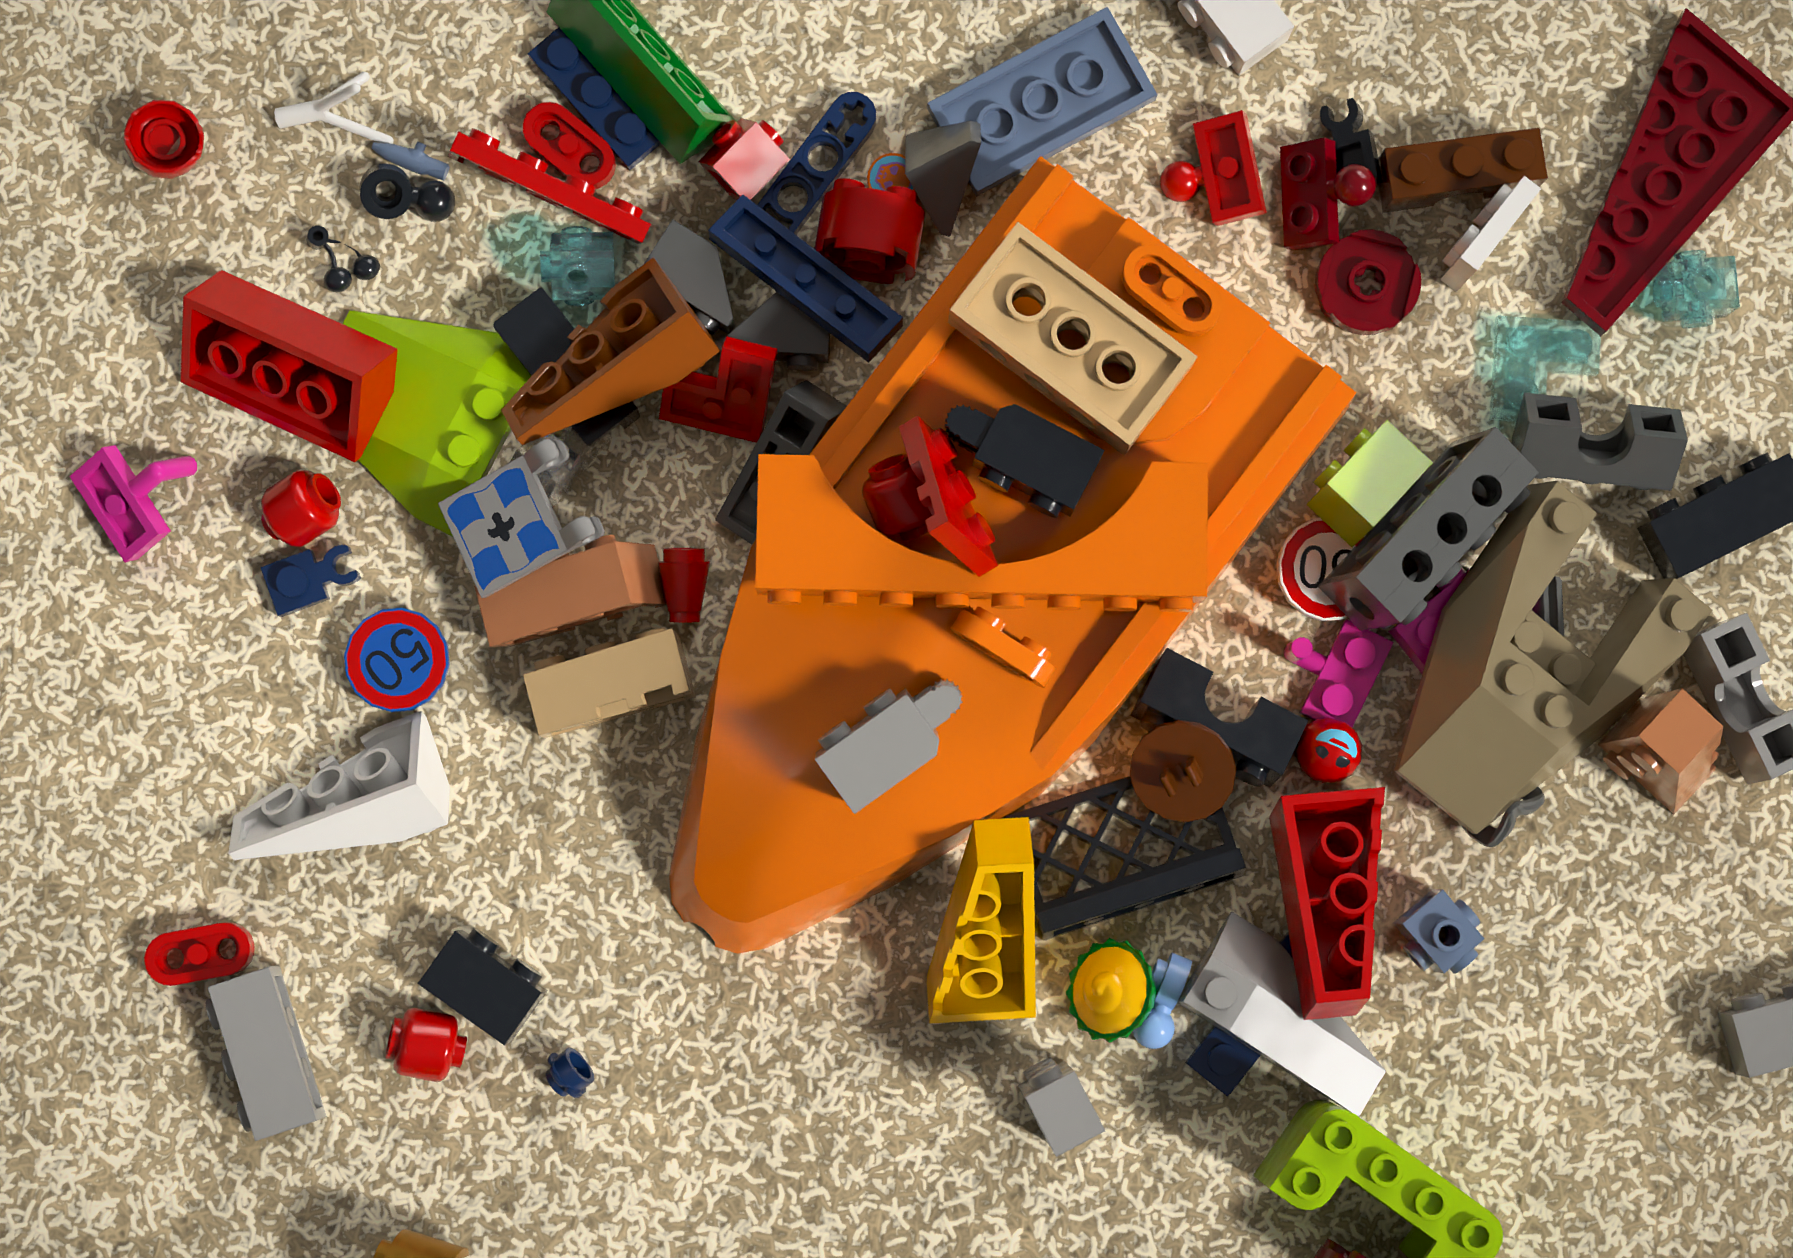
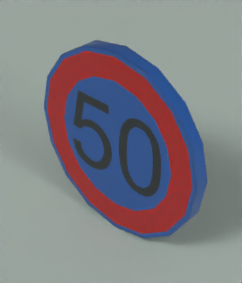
(396, 659)

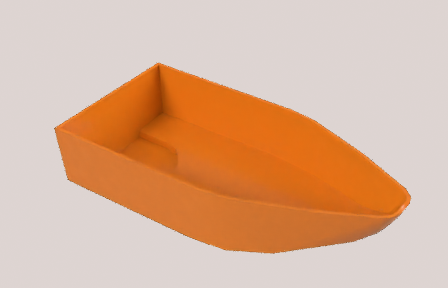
(760, 824)

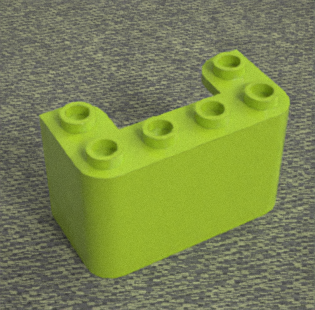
(1333, 1143)

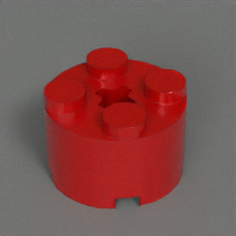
(870, 231)

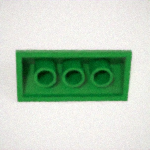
(643, 72)

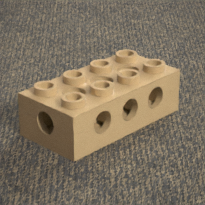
(1076, 302)

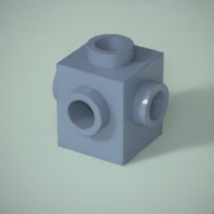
(1421, 929)

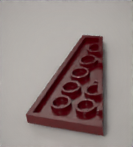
(1689, 147)

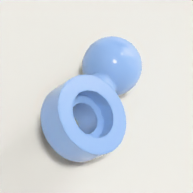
(1169, 982)

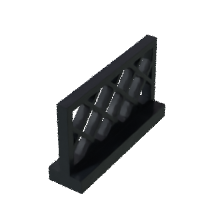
(1133, 891)

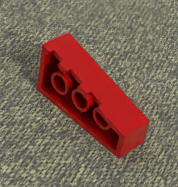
(1329, 892)

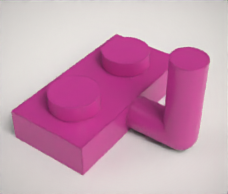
(122, 501)
(1342, 676)

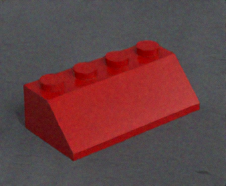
(285, 364)

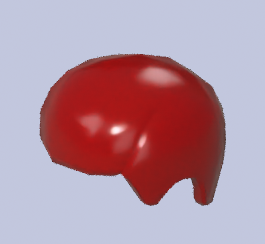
(153, 132)

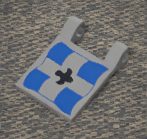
(509, 524)

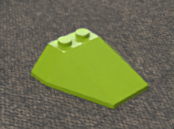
(443, 412)

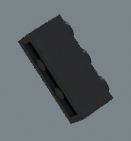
(1720, 516)

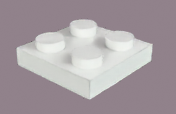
(1495, 222)

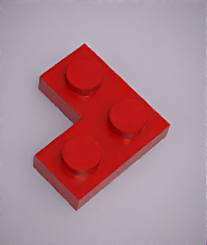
(732, 402)

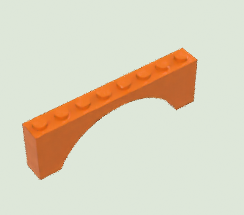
(1141, 554)

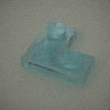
(1529, 350)

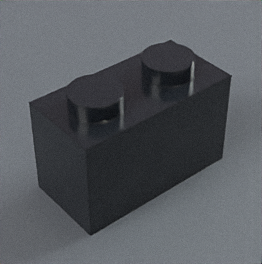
(484, 985)

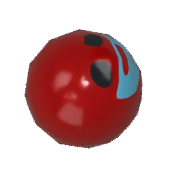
(1329, 750)

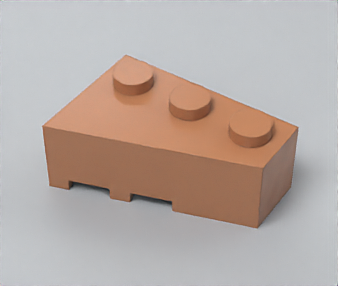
(574, 592)
(1665, 746)

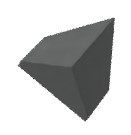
(940, 167)

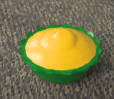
(1111, 990)

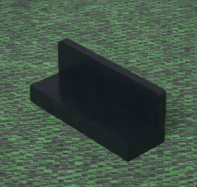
(538, 335)

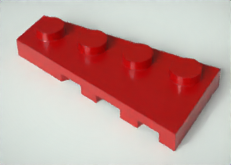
(530, 173)

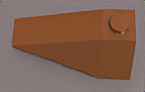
(629, 350)

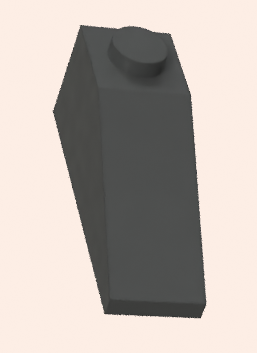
(793, 429)

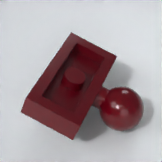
(1313, 192)

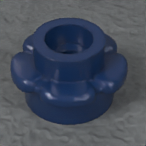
(564, 1077)

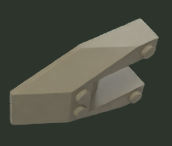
(1509, 693)

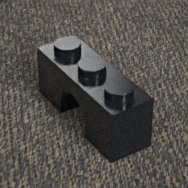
(1258, 744)

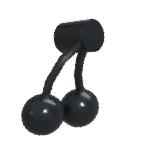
(339, 278)

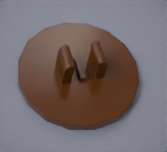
(1182, 771)

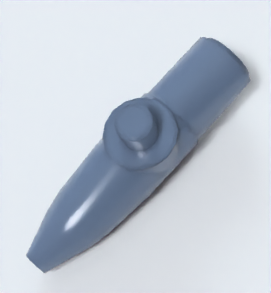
(412, 159)

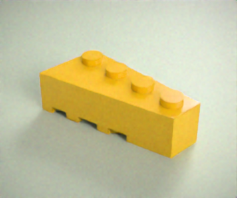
(988, 932)

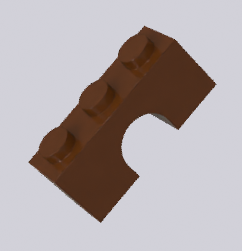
(1437, 170)

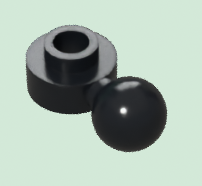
(431, 200)

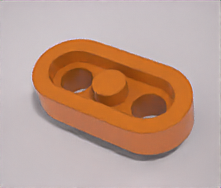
(1176, 286)
(985, 633)

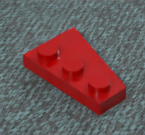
(947, 496)

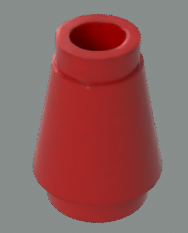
(684, 582)

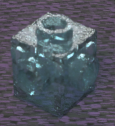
(579, 265)
(1696, 289)

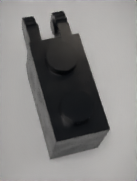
(1026, 454)

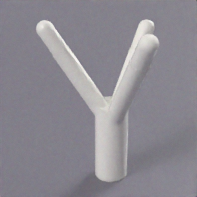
(319, 110)

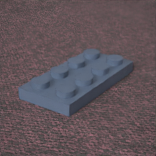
(1047, 98)

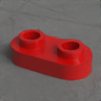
(571, 145)
(200, 953)

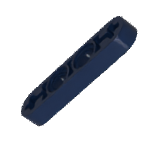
(803, 175)

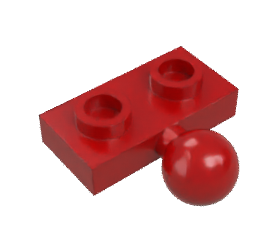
(1225, 170)

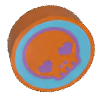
(888, 171)

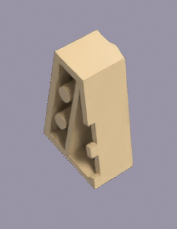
(608, 682)

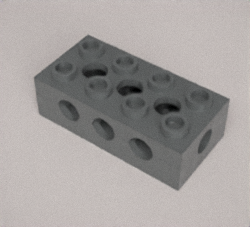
(1430, 531)

